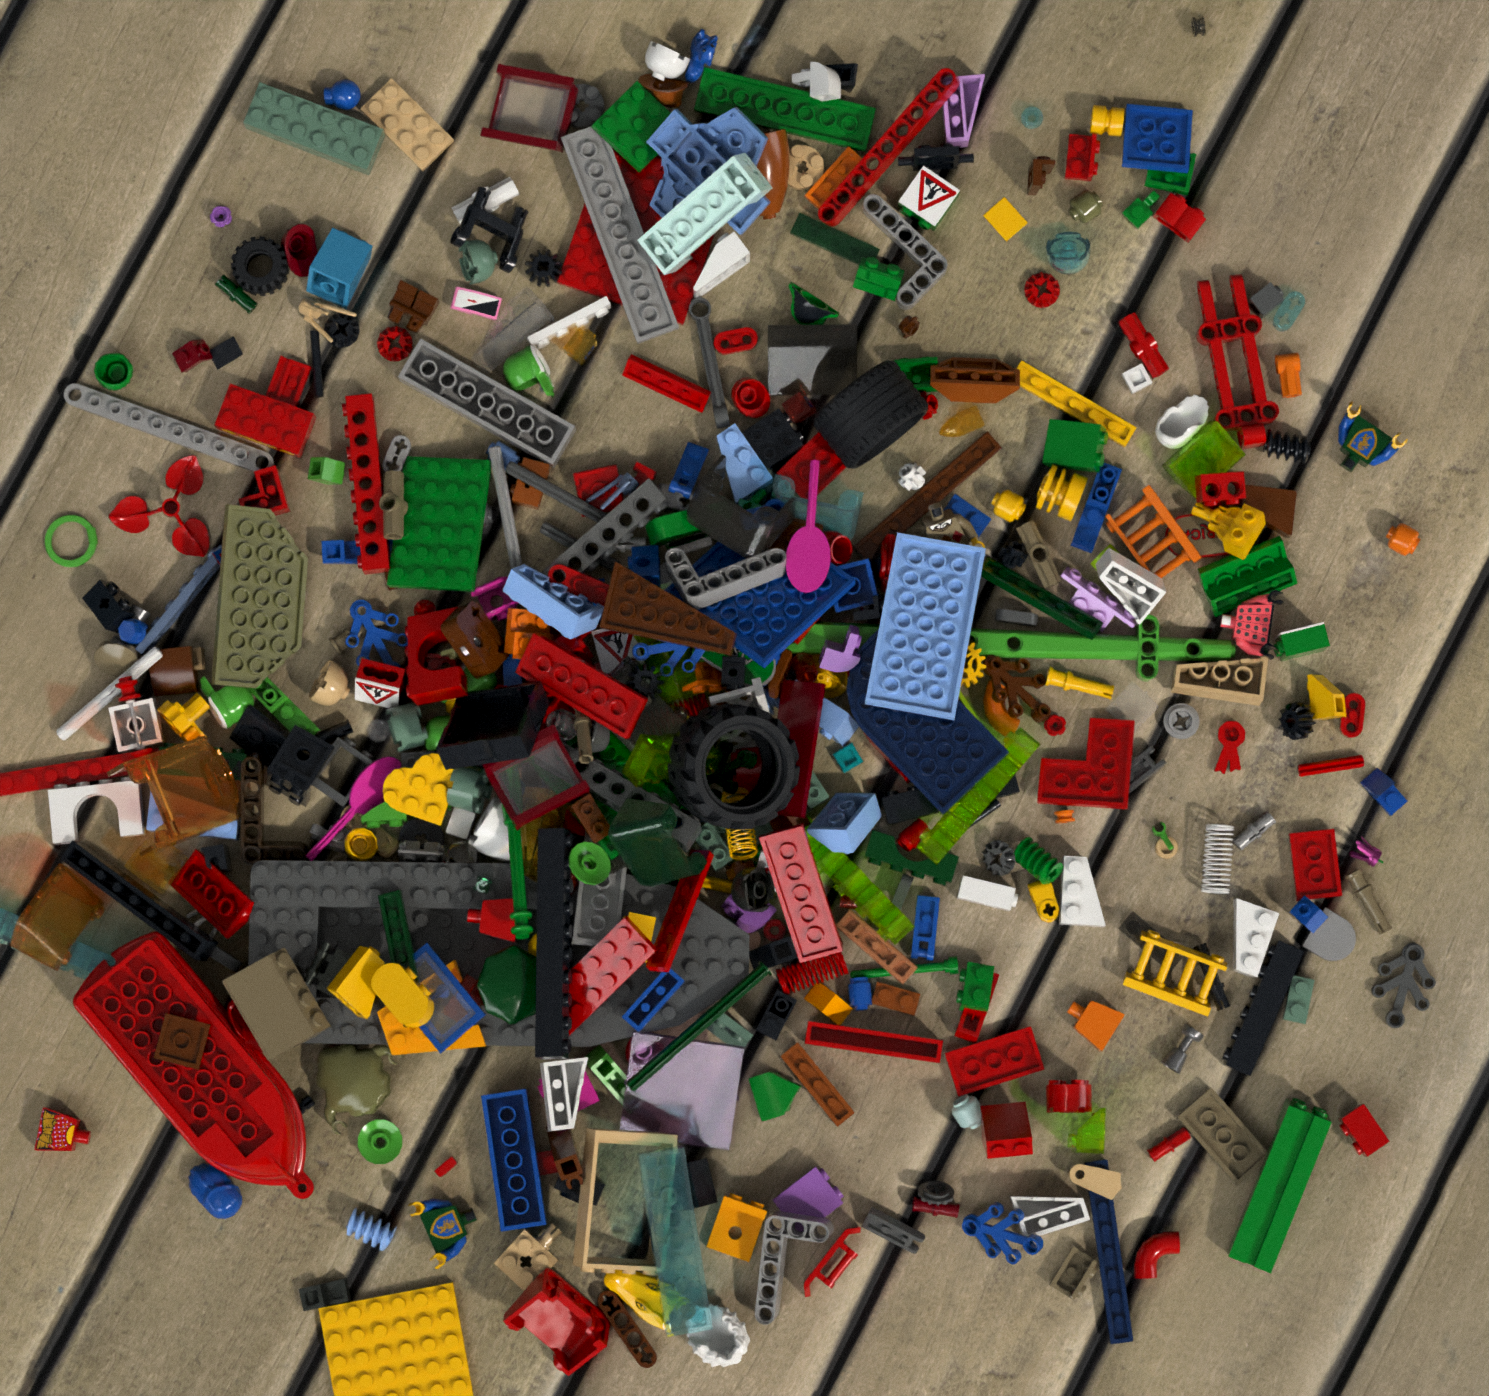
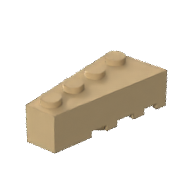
(1223, 680)

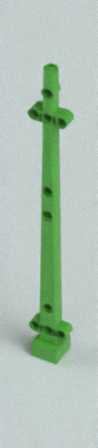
(1053, 644)

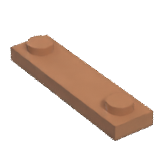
(873, 945)

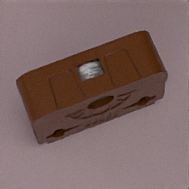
(475, 639)

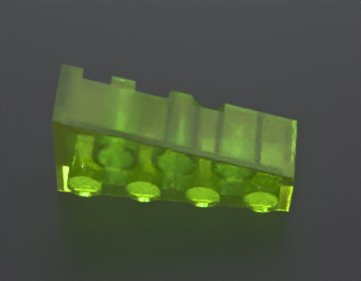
(650, 760)

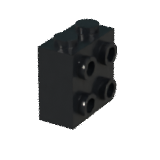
(774, 439)

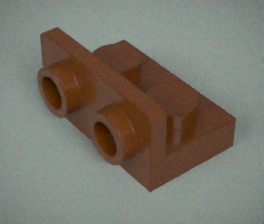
(1037, 173)

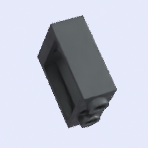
(348, 745)

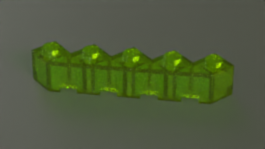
(961, 816)
(865, 895)

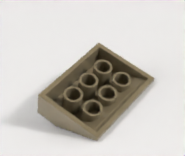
(276, 1004)

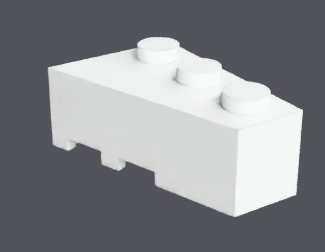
(1130, 583)
(1078, 894)
(1252, 935)
(562, 1090)
(1049, 1213)

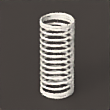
(1217, 827)

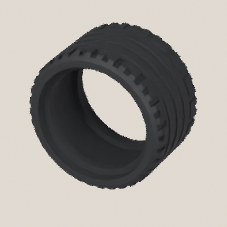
(870, 414)

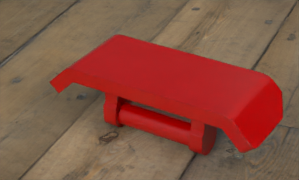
(839, 1269)

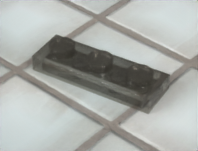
(1132, 928)

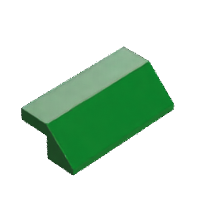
(1236, 580)

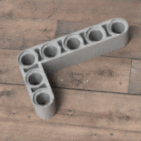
(908, 247)
(725, 581)
(778, 1257)

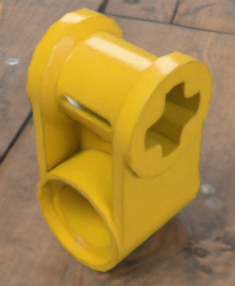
(1043, 896)

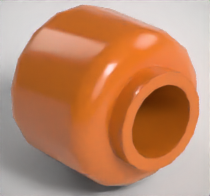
(1403, 539)

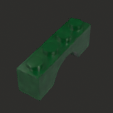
(883, 850)

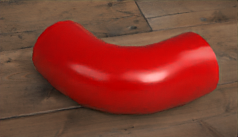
(1151, 1250)

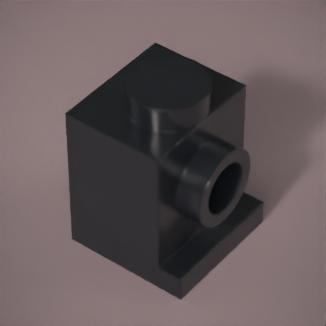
(733, 663)

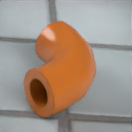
(997, 713)

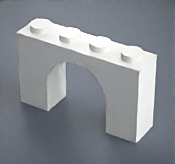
(66, 801)

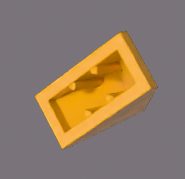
(828, 1003)

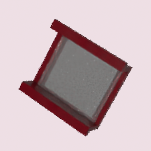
(532, 108)
(537, 783)

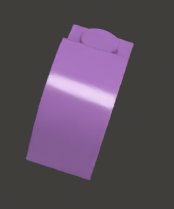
(844, 656)
(747, 921)

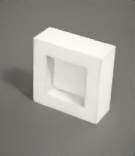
(1136, 378)

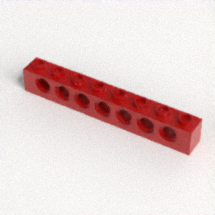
(354, 406)

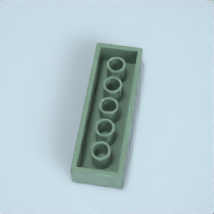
(314, 128)

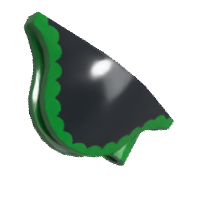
(809, 309)

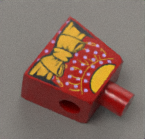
(59, 1132)

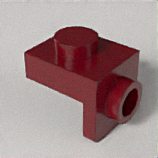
(192, 354)

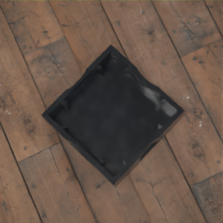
(493, 725)

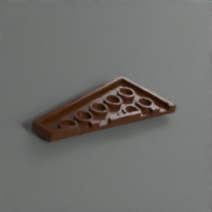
(652, 613)

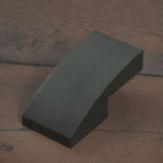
(325, 1294)

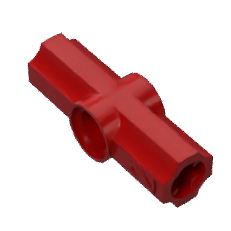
(1143, 345)

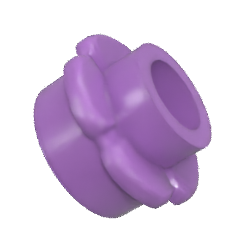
(216, 212)

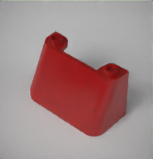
(560, 1320)

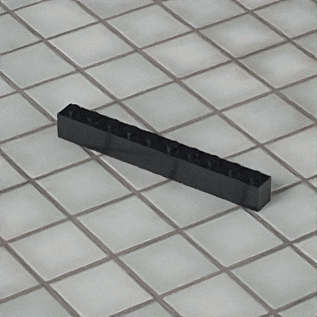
(553, 944)

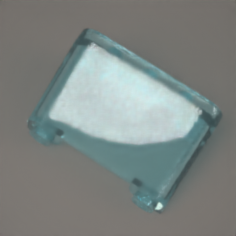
(838, 517)

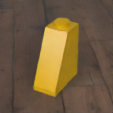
(354, 980)

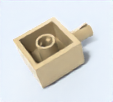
(528, 1245)

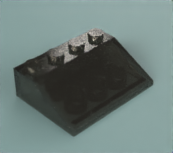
(811, 359)

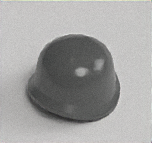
(599, 736)

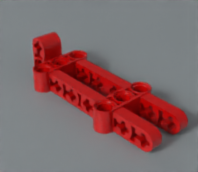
(1250, 433)

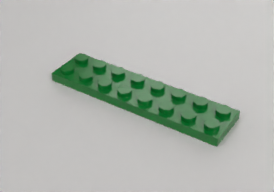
(786, 108)

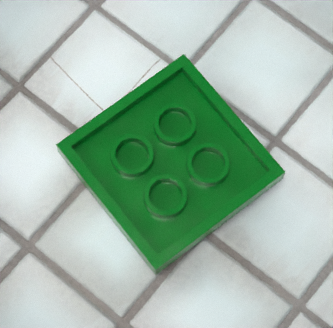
(631, 123)

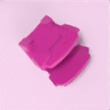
(492, 589)

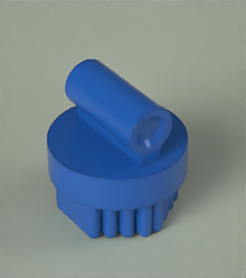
(132, 631)

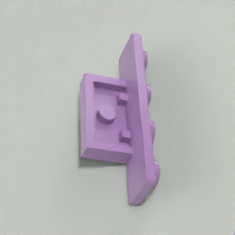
(1094, 601)

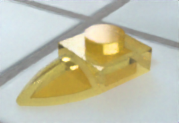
(963, 423)

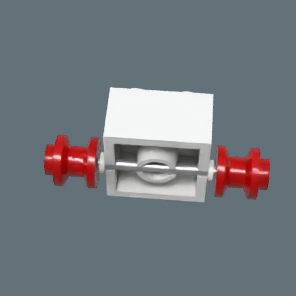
(136, 722)

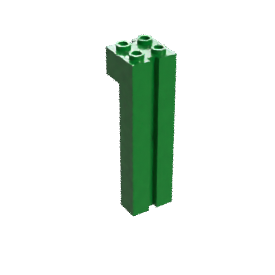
(1280, 1184)

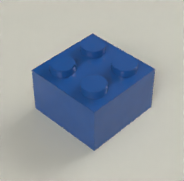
(864, 588)

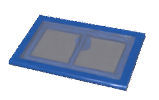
(453, 1006)

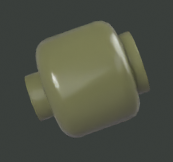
(1085, 206)

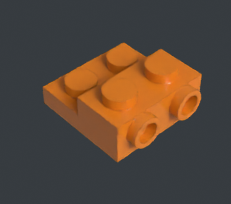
(519, 630)

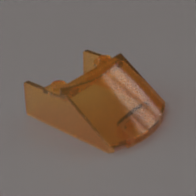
(189, 788)

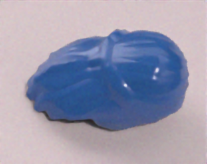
(215, 1191)

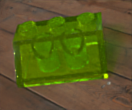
(1207, 453)
(1089, 1133)

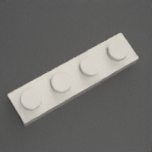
(561, 328)

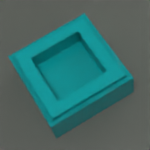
(847, 758)

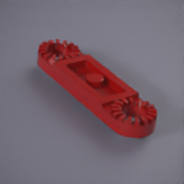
(582, 584)

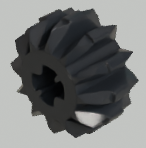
(543, 260)
(653, 685)
(1296, 720)

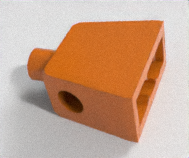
(1095, 1022)

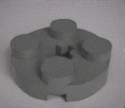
(594, 99)

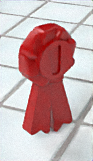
(1231, 736)

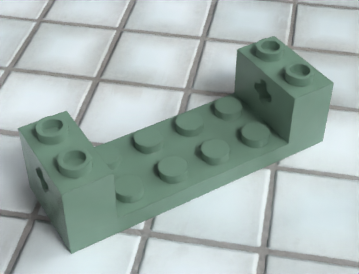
(715, 838)

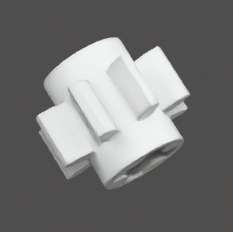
(911, 476)

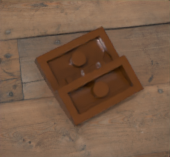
(174, 672)

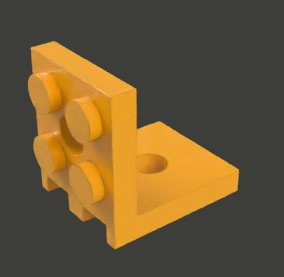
(740, 1214)

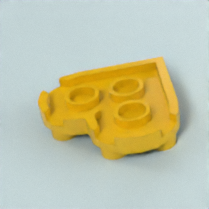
(420, 789)

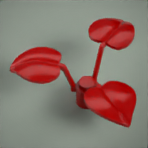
(192, 536)

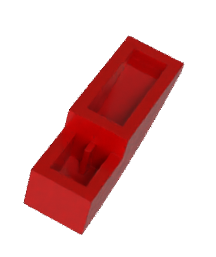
(972, 1020)

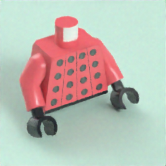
(1253, 624)

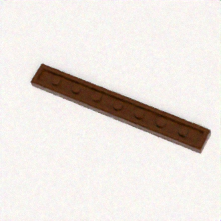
(930, 493)

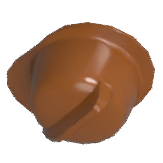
(666, 92)

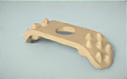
(386, 843)

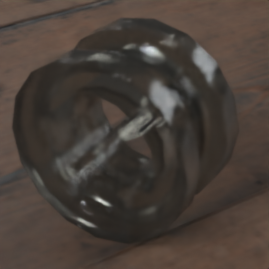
(1198, 26)

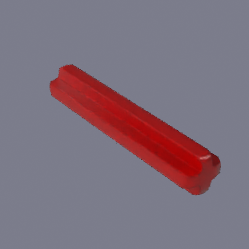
(1330, 765)

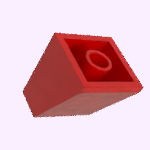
(1006, 1130)

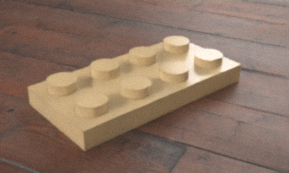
(407, 125)

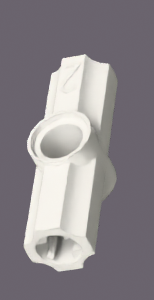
(499, 194)

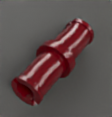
(947, 1210)

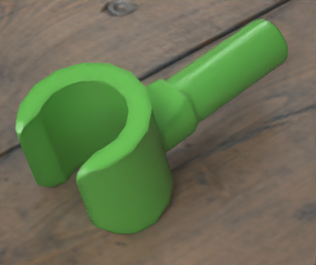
(1163, 835)

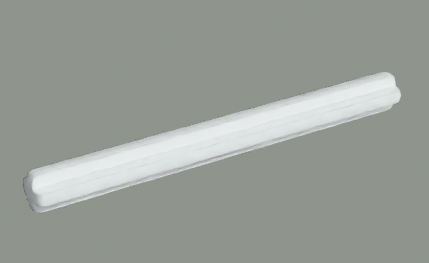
(107, 694)

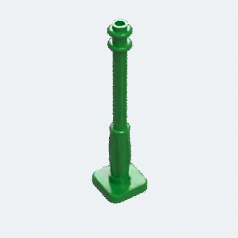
(520, 915)

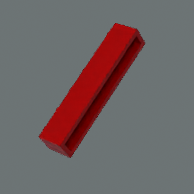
(873, 1042)

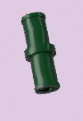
(236, 294)

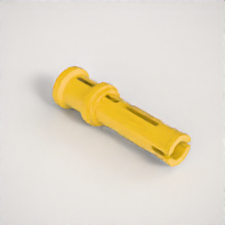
(1068, 681)

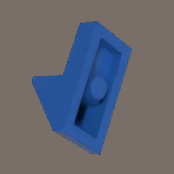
(1384, 791)

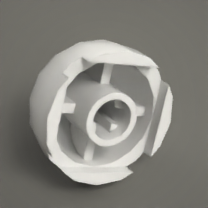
(665, 61)

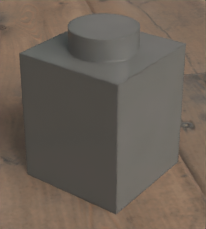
(1266, 300)

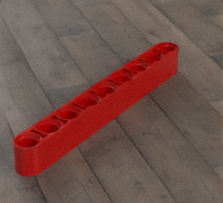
(899, 144)

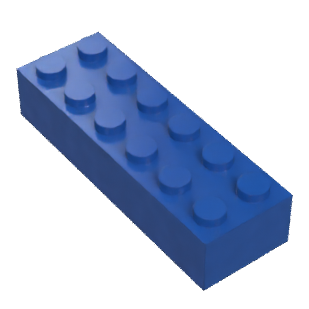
(514, 1160)

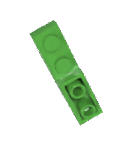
(282, 707)
(386, 815)

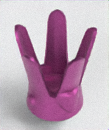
(1371, 853)

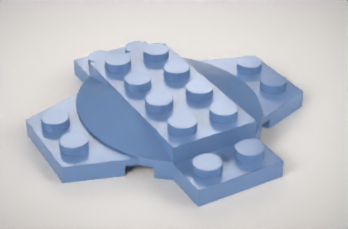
(696, 151)

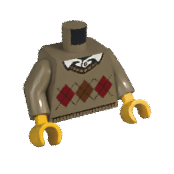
(947, 527)

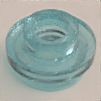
(1032, 111)

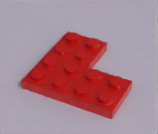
(1099, 780)

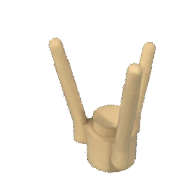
(313, 309)

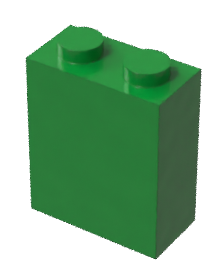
(1075, 445)

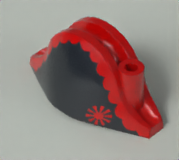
(882, 560)

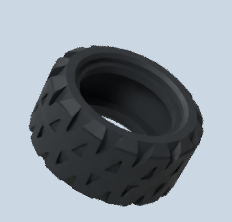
(777, 773)

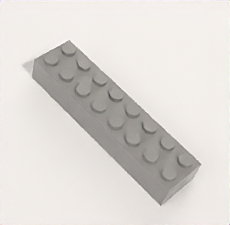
(487, 403)

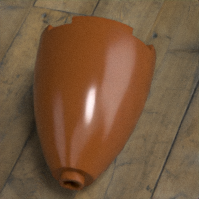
(775, 168)

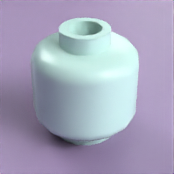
(967, 1111)

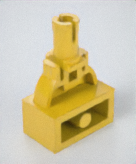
(1234, 526)

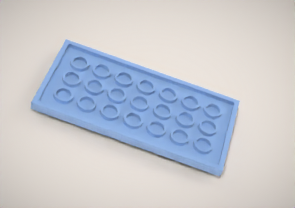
(925, 626)

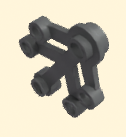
(1404, 982)

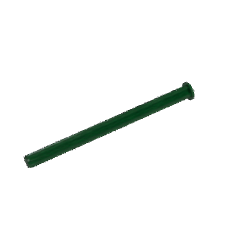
(698, 1026)

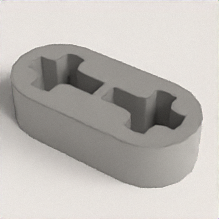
(392, 453)

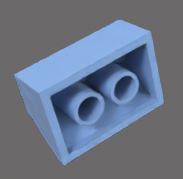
(846, 821)

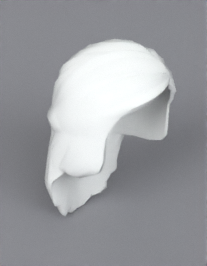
(1182, 422)

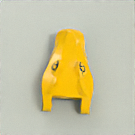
(639, 1293)

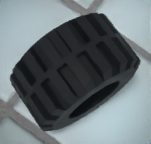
(256, 248)

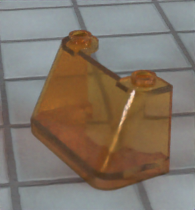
(56, 918)

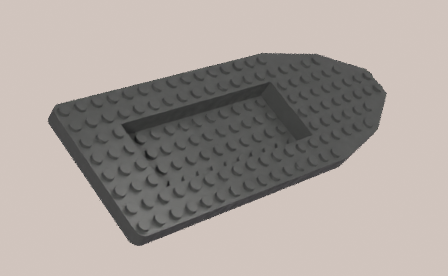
(339, 904)

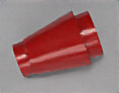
(909, 837)

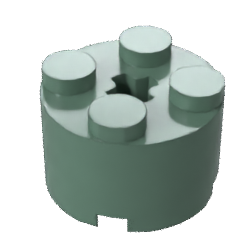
(406, 727)
(469, 789)

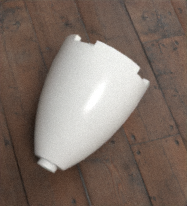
(491, 833)

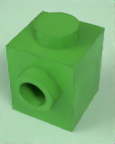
(326, 470)

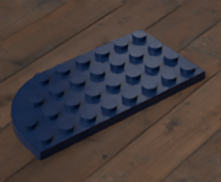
(934, 753)

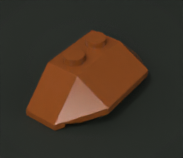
(974, 379)

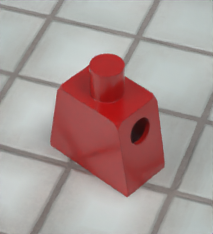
(494, 918)

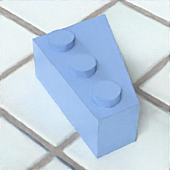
(743, 466)
(836, 723)

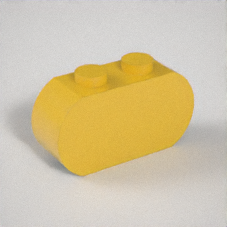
(403, 994)

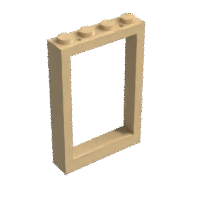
(592, 1139)

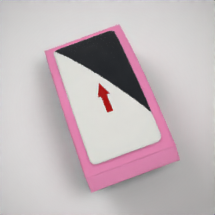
(476, 303)

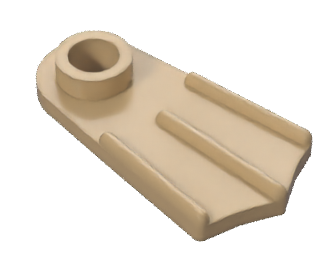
(1097, 1180)

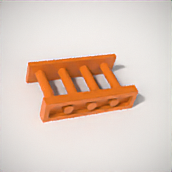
(1163, 516)

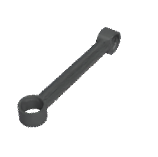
(711, 365)

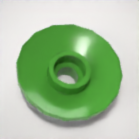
(594, 858)
(368, 1141)

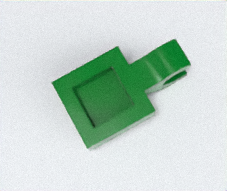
(1140, 211)

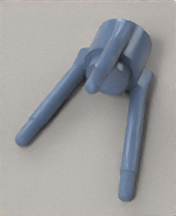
(626, 485)

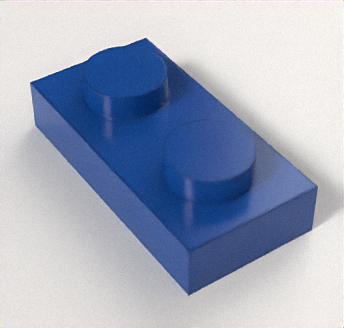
(972, 514)

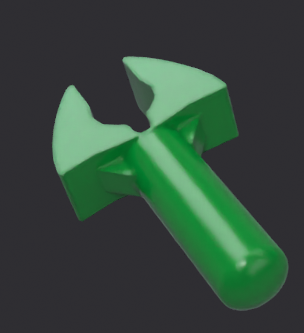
(753, 502)

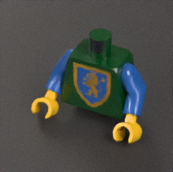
(1364, 442)
(444, 1227)

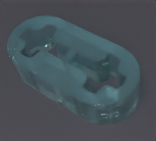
(1284, 308)

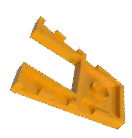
(413, 1040)

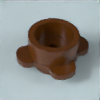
(909, 326)

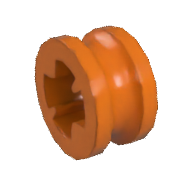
(1064, 816)

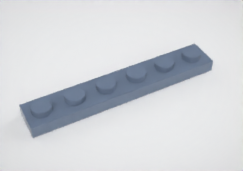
(176, 607)

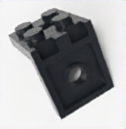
(294, 776)

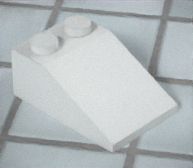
(725, 260)

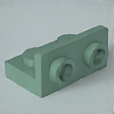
(730, 1031)

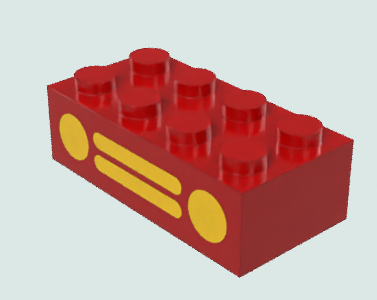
(265, 421)

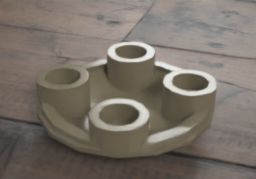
(114, 658)

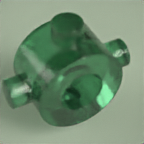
(482, 884)

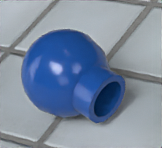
(343, 94)

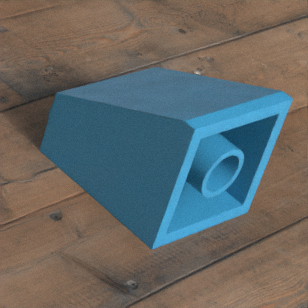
(338, 268)

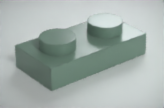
(1298, 999)

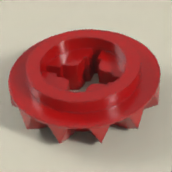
(1045, 299)
(384, 345)

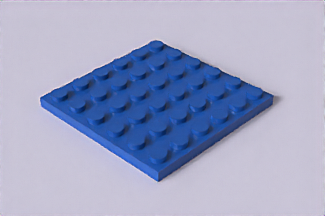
(771, 613)

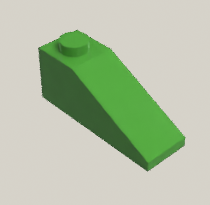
(607, 1071)

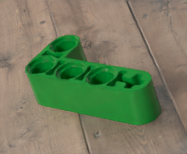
(669, 527)

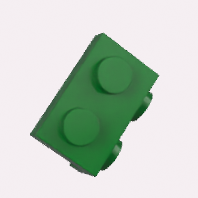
(918, 371)
(976, 986)

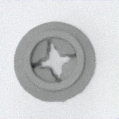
(1191, 724)

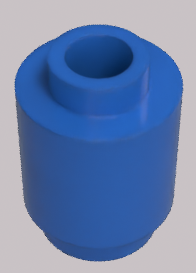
(860, 993)

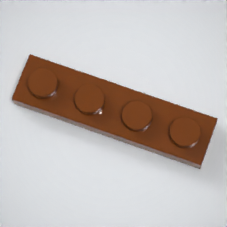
(817, 1084)

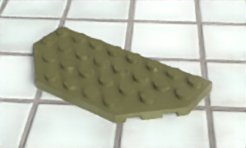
(257, 598)

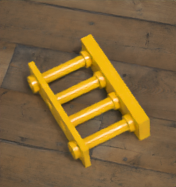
(1177, 995)

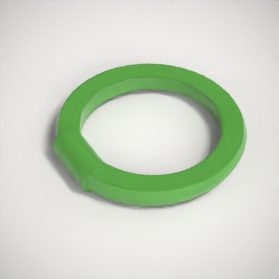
(92, 537)

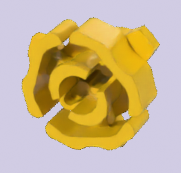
(183, 718)

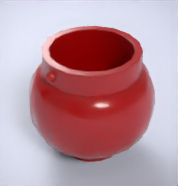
(839, 547)

